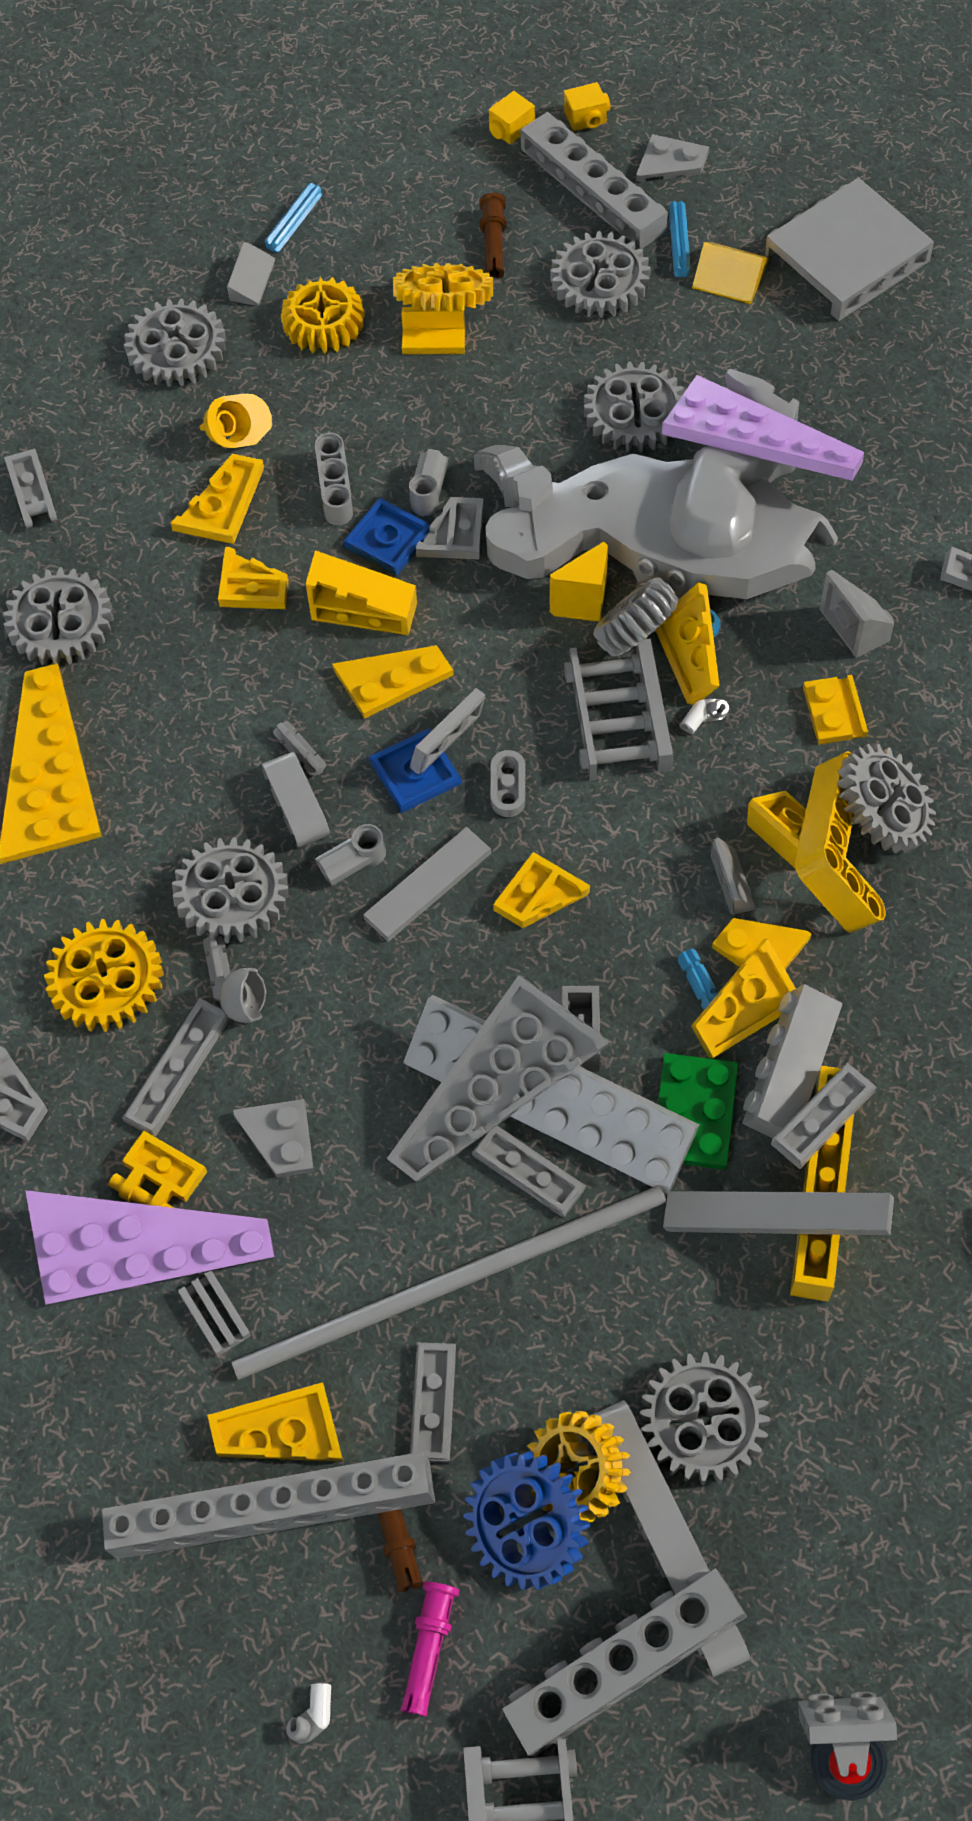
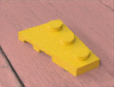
(224, 503)
(690, 644)
(279, 1427)

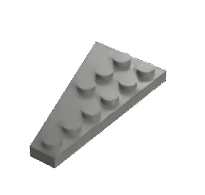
(508, 1063)

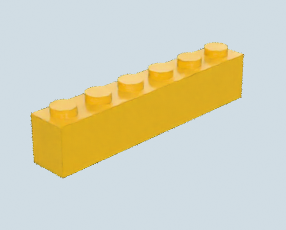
(825, 1172)

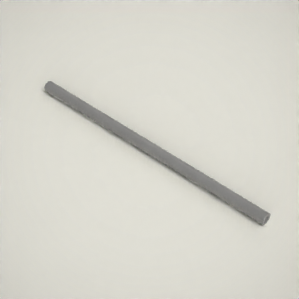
(447, 1282)

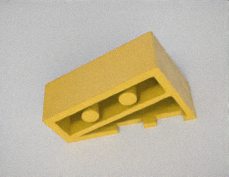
(358, 596)

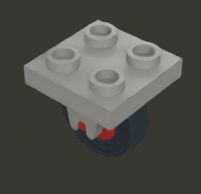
(848, 1742)

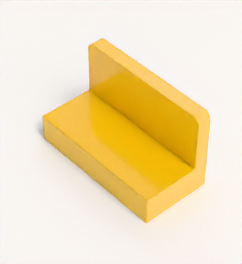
(433, 331)

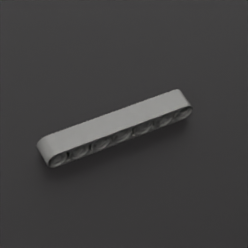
(668, 1533)

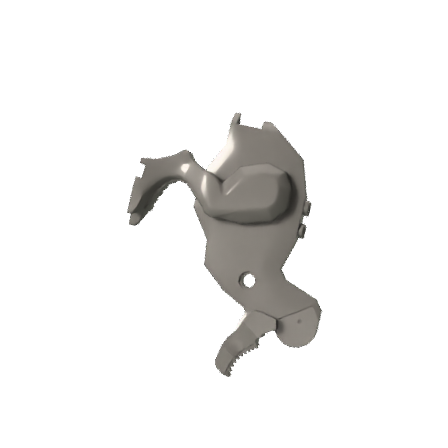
(670, 520)

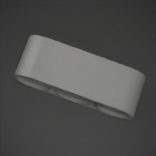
(334, 479)
(296, 799)

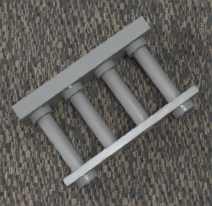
(647, 691)
(482, 1771)

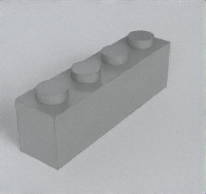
(792, 1060)

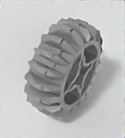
(635, 617)

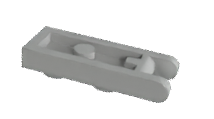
(30, 486)

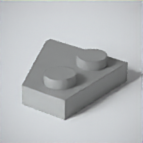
(671, 159)
(455, 531)
(19, 1104)
(279, 1135)

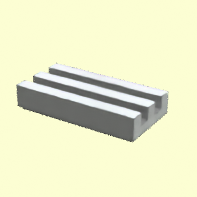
(198, 1286)

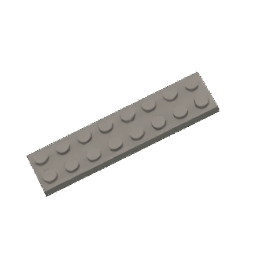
(576, 1110)

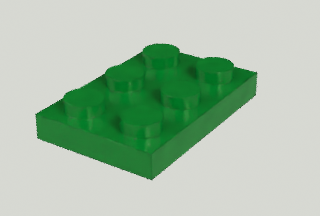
(704, 1094)

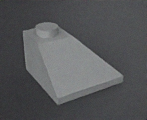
(855, 615)

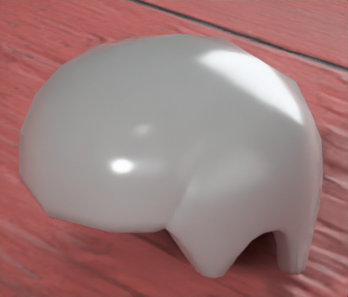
(241, 991)

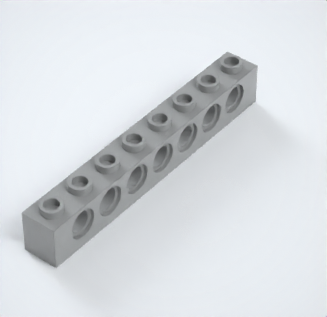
(268, 1505)

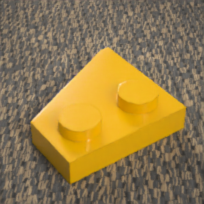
(251, 584)
(538, 892)
(743, 936)

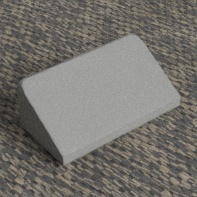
(250, 275)
(731, 877)

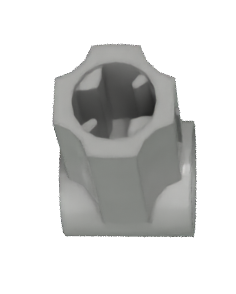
(427, 482)
(350, 856)

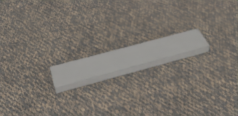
(779, 1212)

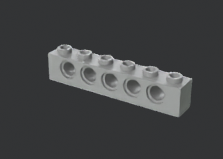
(594, 180)
(526, 1706)

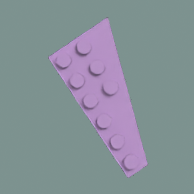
(737, 424)
(115, 1245)

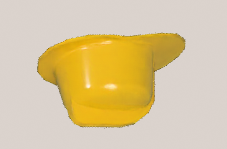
(239, 415)

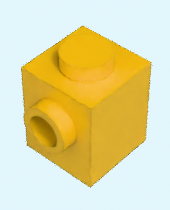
(586, 106)
(510, 116)

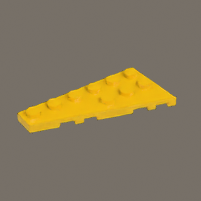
(47, 784)

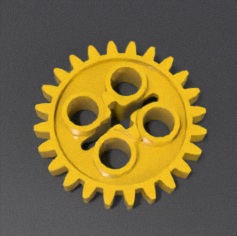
(462, 287)
(112, 1002)

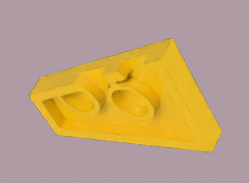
(390, 678)
(745, 1002)

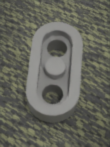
(508, 785)

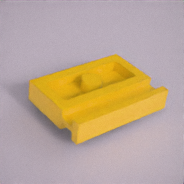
(835, 709)

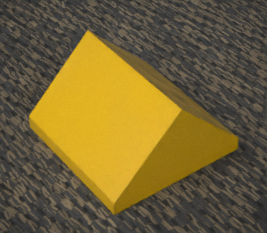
(729, 272)
(580, 586)
(778, 822)

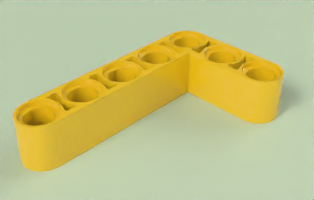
(823, 851)

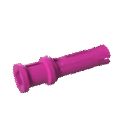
(432, 1628)

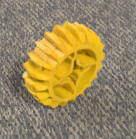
(341, 316)
(565, 1436)

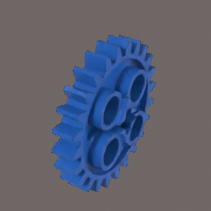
(543, 1556)

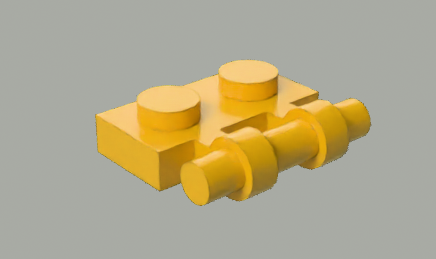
(161, 1165)

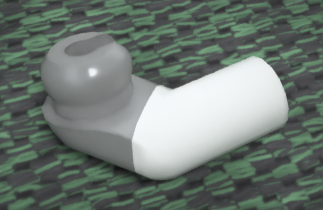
(704, 711)
(313, 1720)

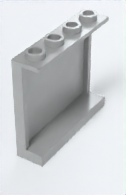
(851, 246)

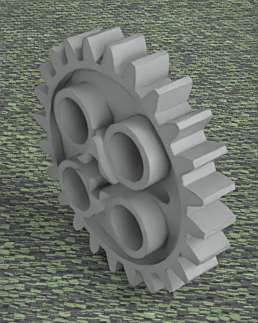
(606, 265)
(175, 342)
(612, 411)
(29, 616)
(869, 783)
(230, 890)
(714, 1453)

